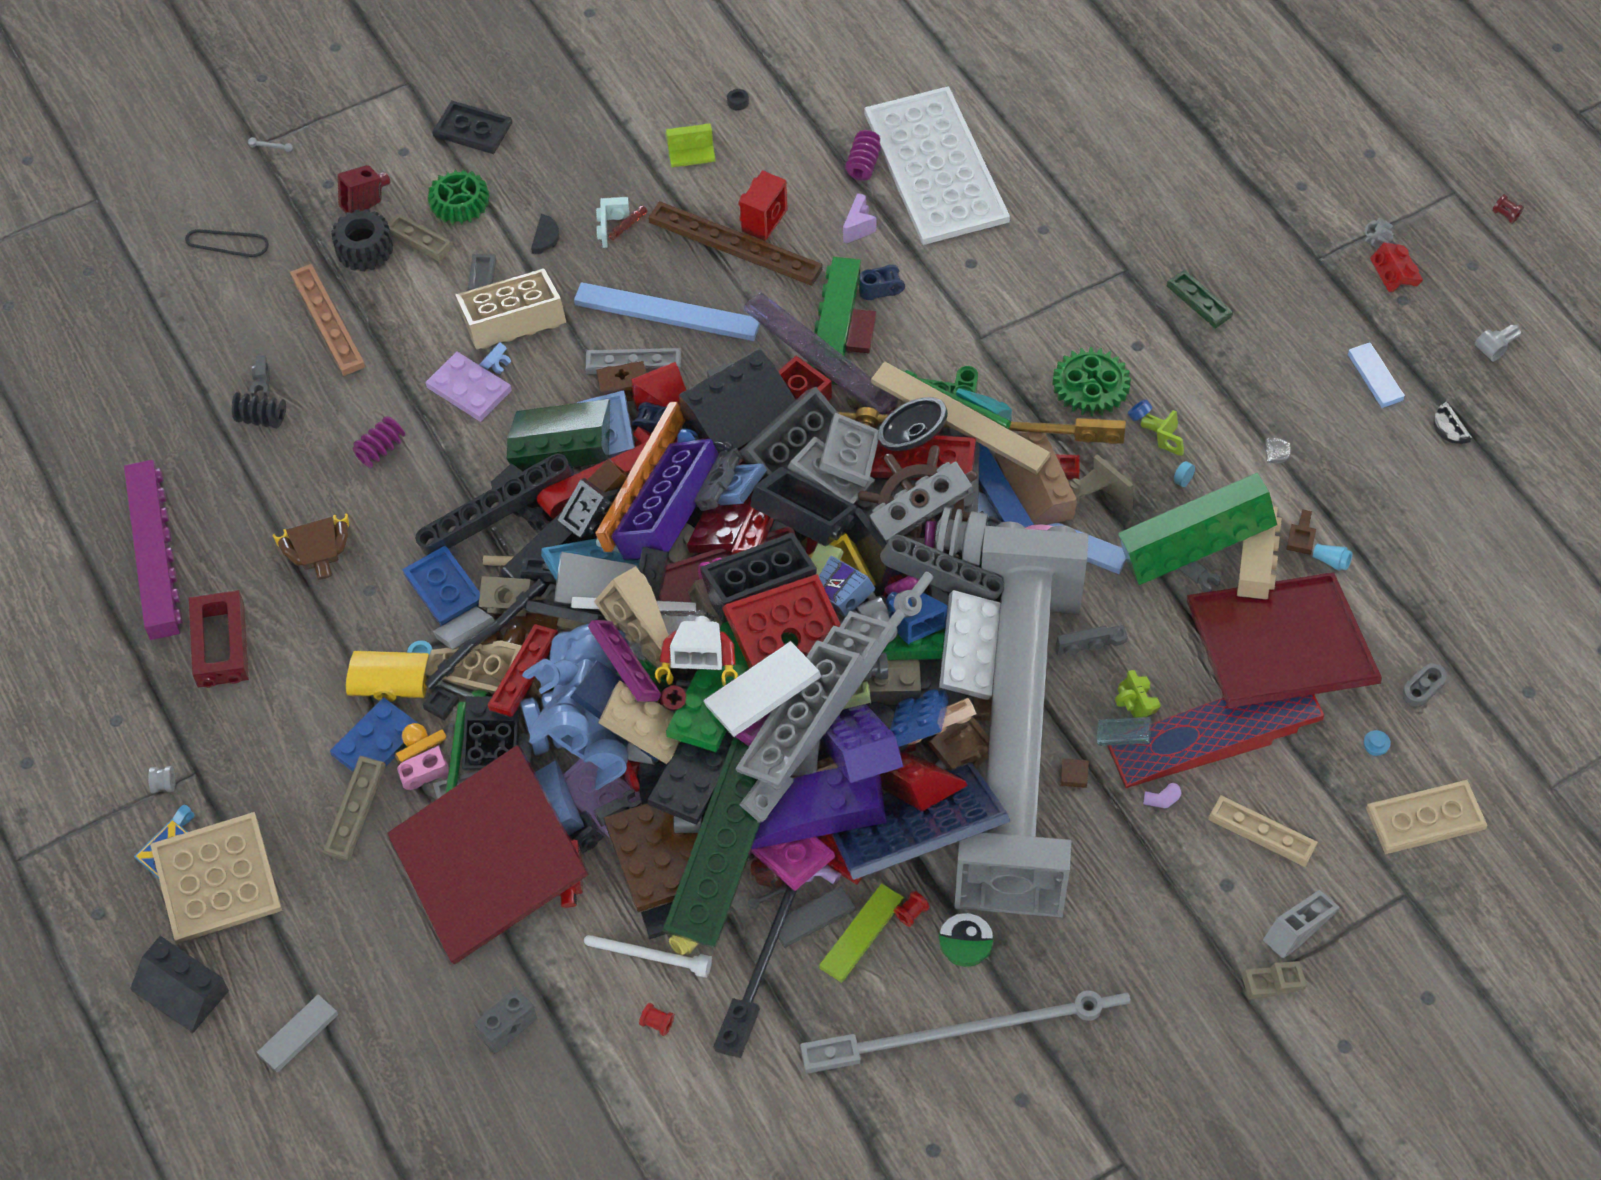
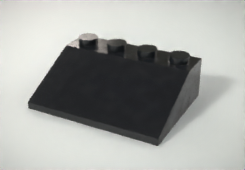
(737, 401)

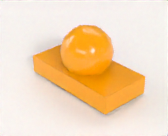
(418, 741)

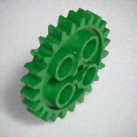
(1091, 381)

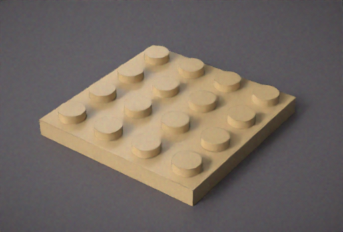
(215, 877)

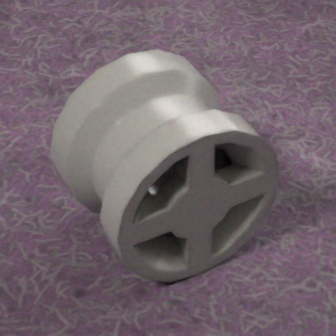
(161, 779)

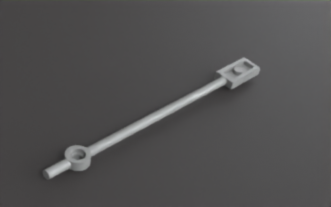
(765, 796)
(845, 1050)

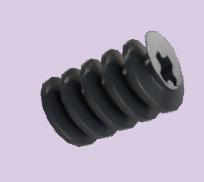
(258, 412)

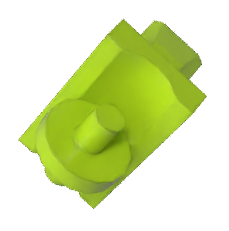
(1133, 696)

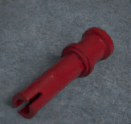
(676, 693)

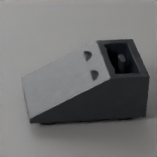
(487, 733)

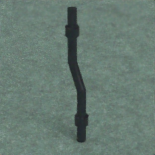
(446, 667)

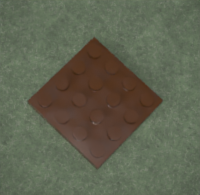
(650, 853)

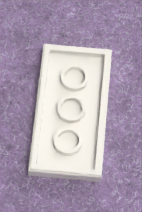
(762, 688)

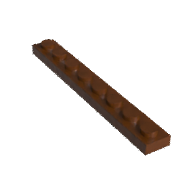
(736, 243)

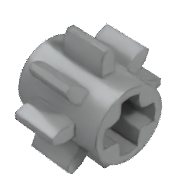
(1378, 232)

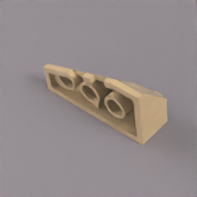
(633, 607)
(480, 668)

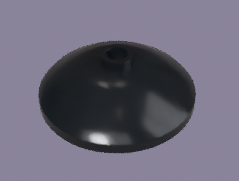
(913, 424)

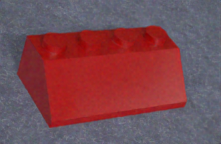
(920, 782)

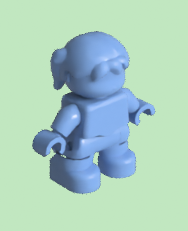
(566, 720)

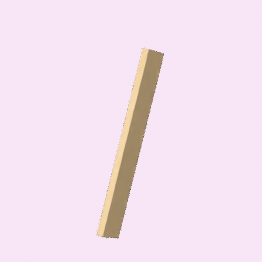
(964, 419)

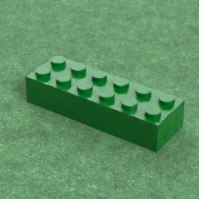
(1198, 528)

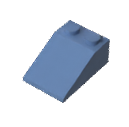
(560, 797)

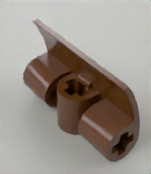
(520, 627)

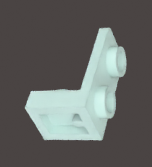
(610, 210)

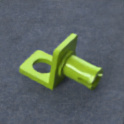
(1164, 431)

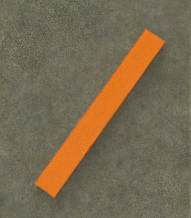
(661, 437)

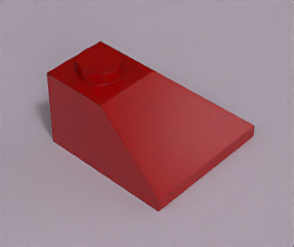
(658, 386)

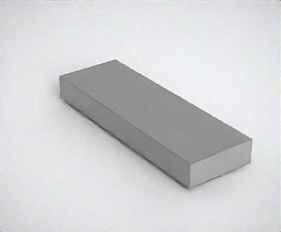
(297, 1033)

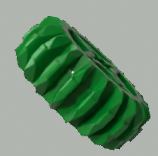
(460, 203)

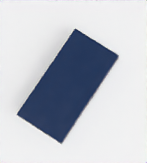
(596, 690)

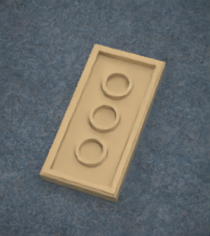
(1426, 816)

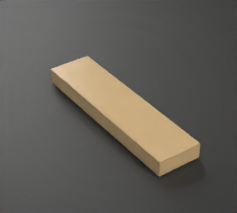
(1263, 831)

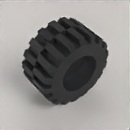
(365, 253)

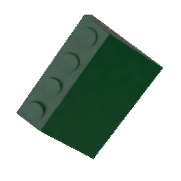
(572, 430)

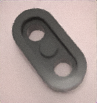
(1422, 686)

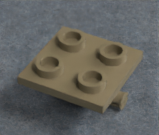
(1105, 477)

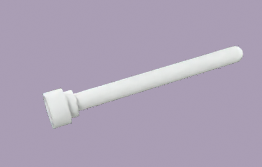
(699, 964)

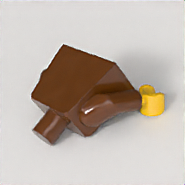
(315, 544)

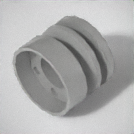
(961, 535)

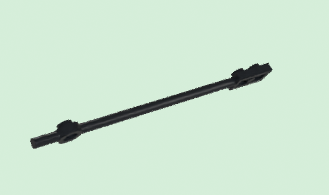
(743, 1013)

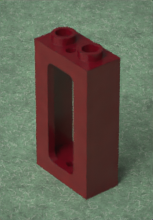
(236, 667)

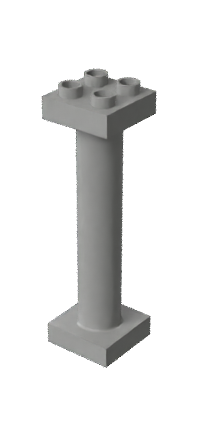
(1008, 865)

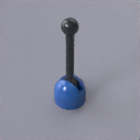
(689, 435)

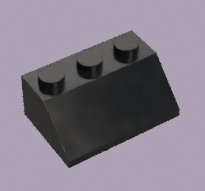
(178, 984)

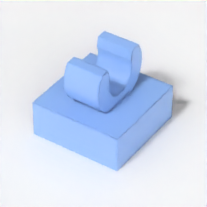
(494, 357)

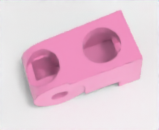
(423, 769)

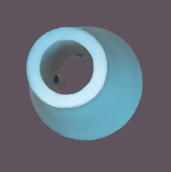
(1334, 556)

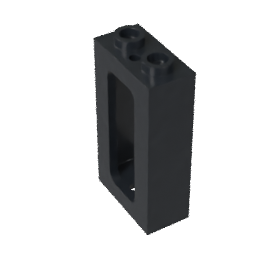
(803, 506)

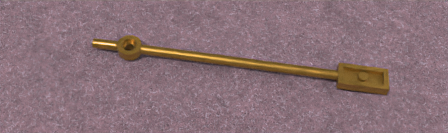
(1085, 429)

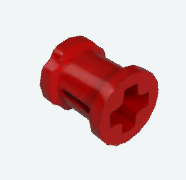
(911, 908)
(656, 1019)

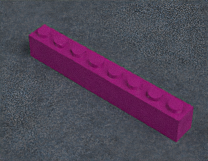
(152, 549)

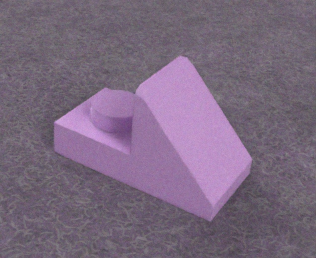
(858, 221)

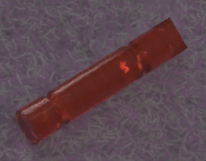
(626, 223)

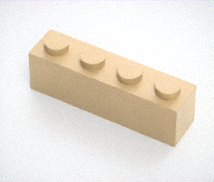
(1257, 563)

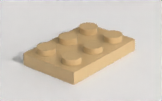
(639, 722)

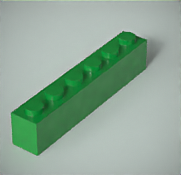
(838, 303)

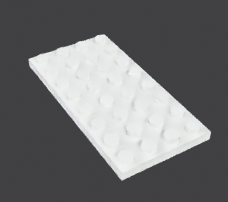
(936, 165)

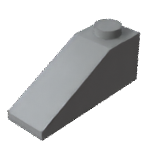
(1300, 923)

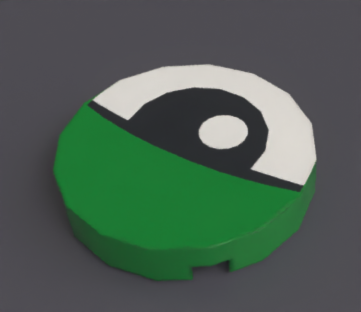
(966, 939)

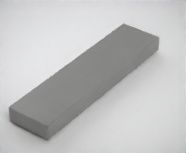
(652, 358)

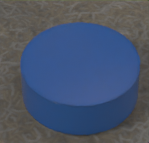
(1139, 410)

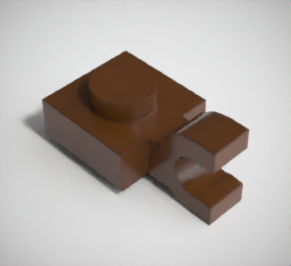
(1302, 536)

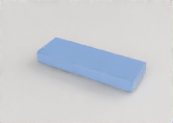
(1376, 375)

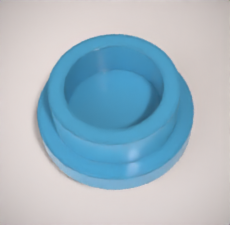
(1376, 743)

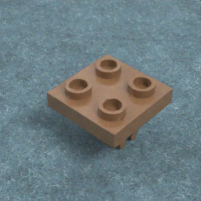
(961, 744)

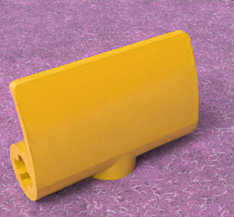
(387, 675)

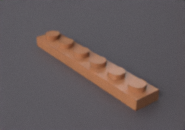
(327, 320)

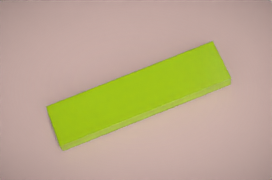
(861, 933)

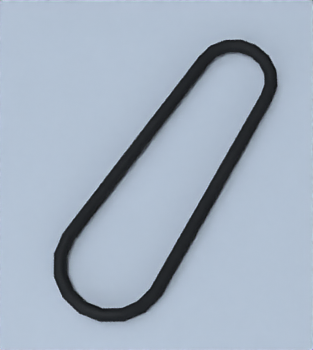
(227, 233)

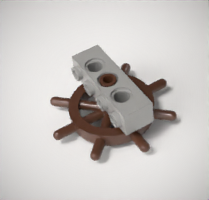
(918, 502)

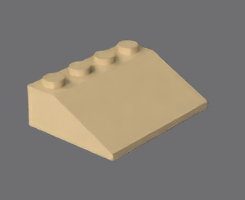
(511, 309)

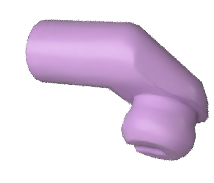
(1164, 798)
(828, 874)

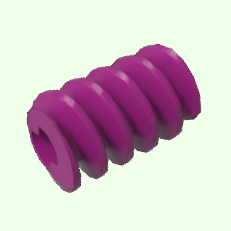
(863, 155)
(377, 440)

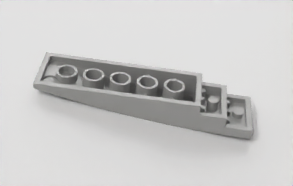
(803, 719)

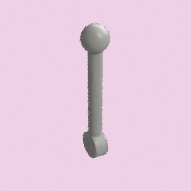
(253, 142)

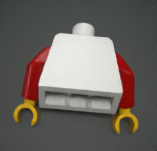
(697, 646)

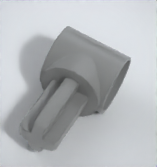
(1496, 343)

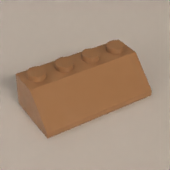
(1045, 495)

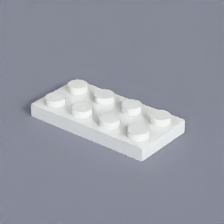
(970, 645)

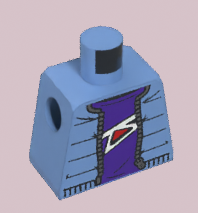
(844, 585)

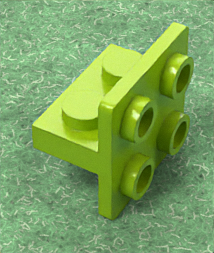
(690, 145)

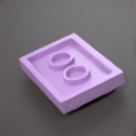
(468, 386)

